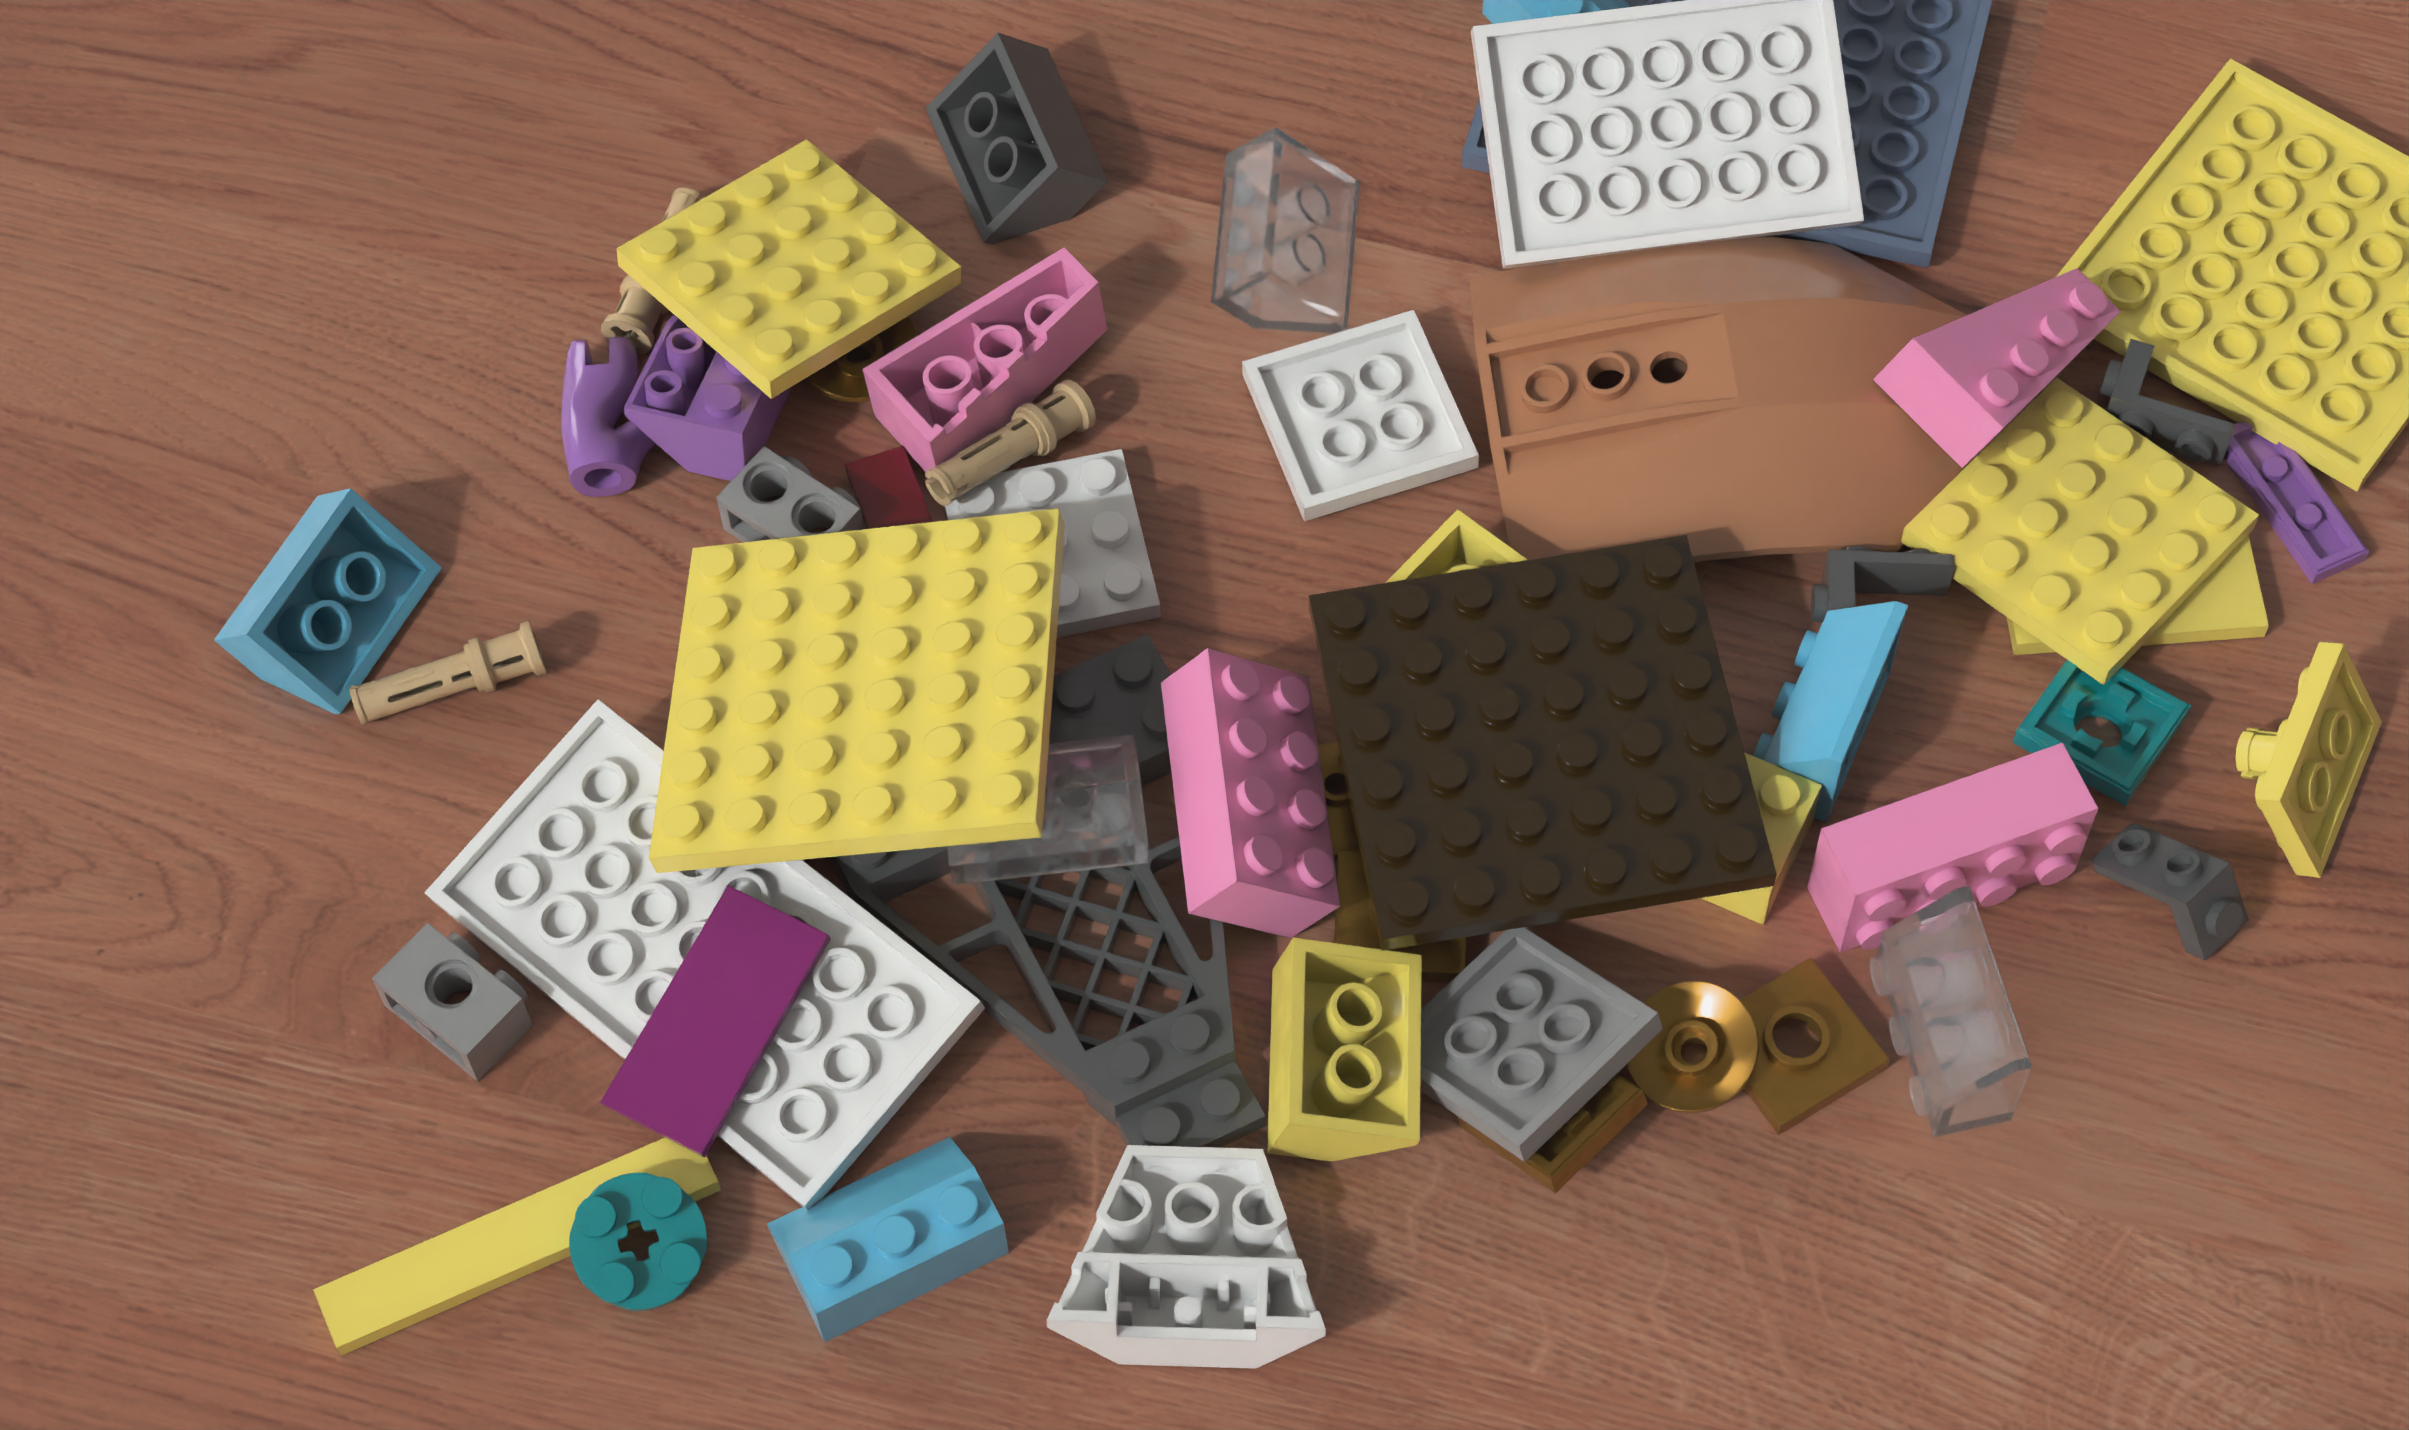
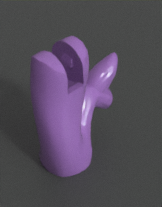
(593, 398)

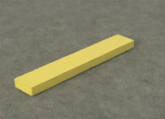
(487, 1250)

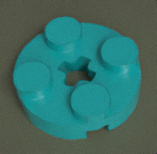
(604, 1220)

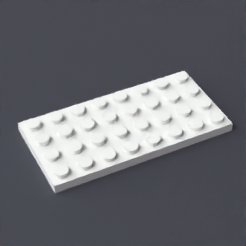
(580, 913)

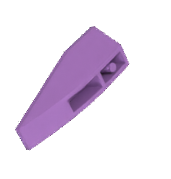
(700, 405)

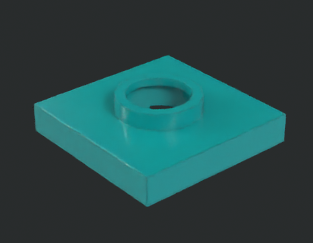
(2138, 709)

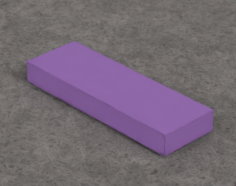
(2294, 504)

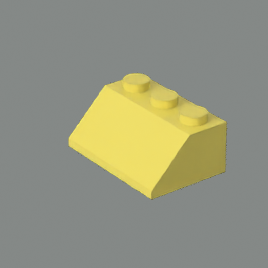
(1344, 1051)

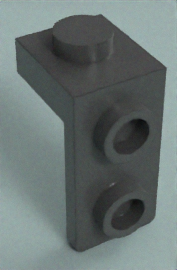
(2168, 426)
(1878, 572)
(2189, 880)

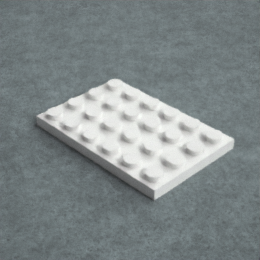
(1665, 127)

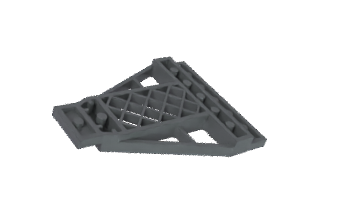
(1178, 1070)

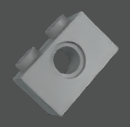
(470, 1032)

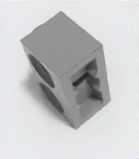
(802, 504)

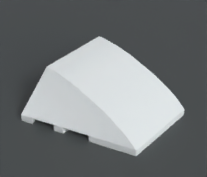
(1189, 1265)

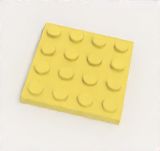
(789, 267)
(2081, 529)

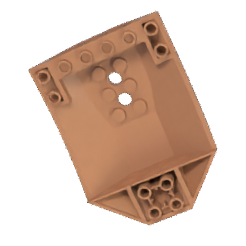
(1749, 454)

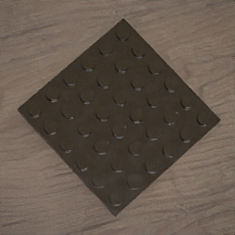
(1538, 742)

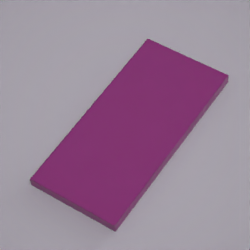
(715, 1021)

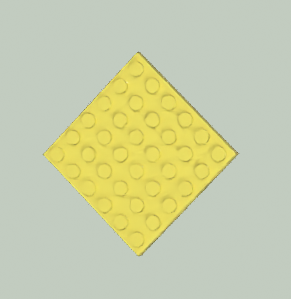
(2268, 271)
(862, 693)

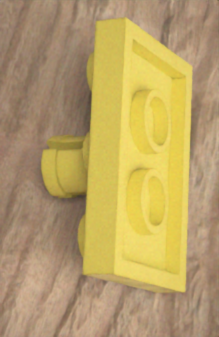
(2313, 760)

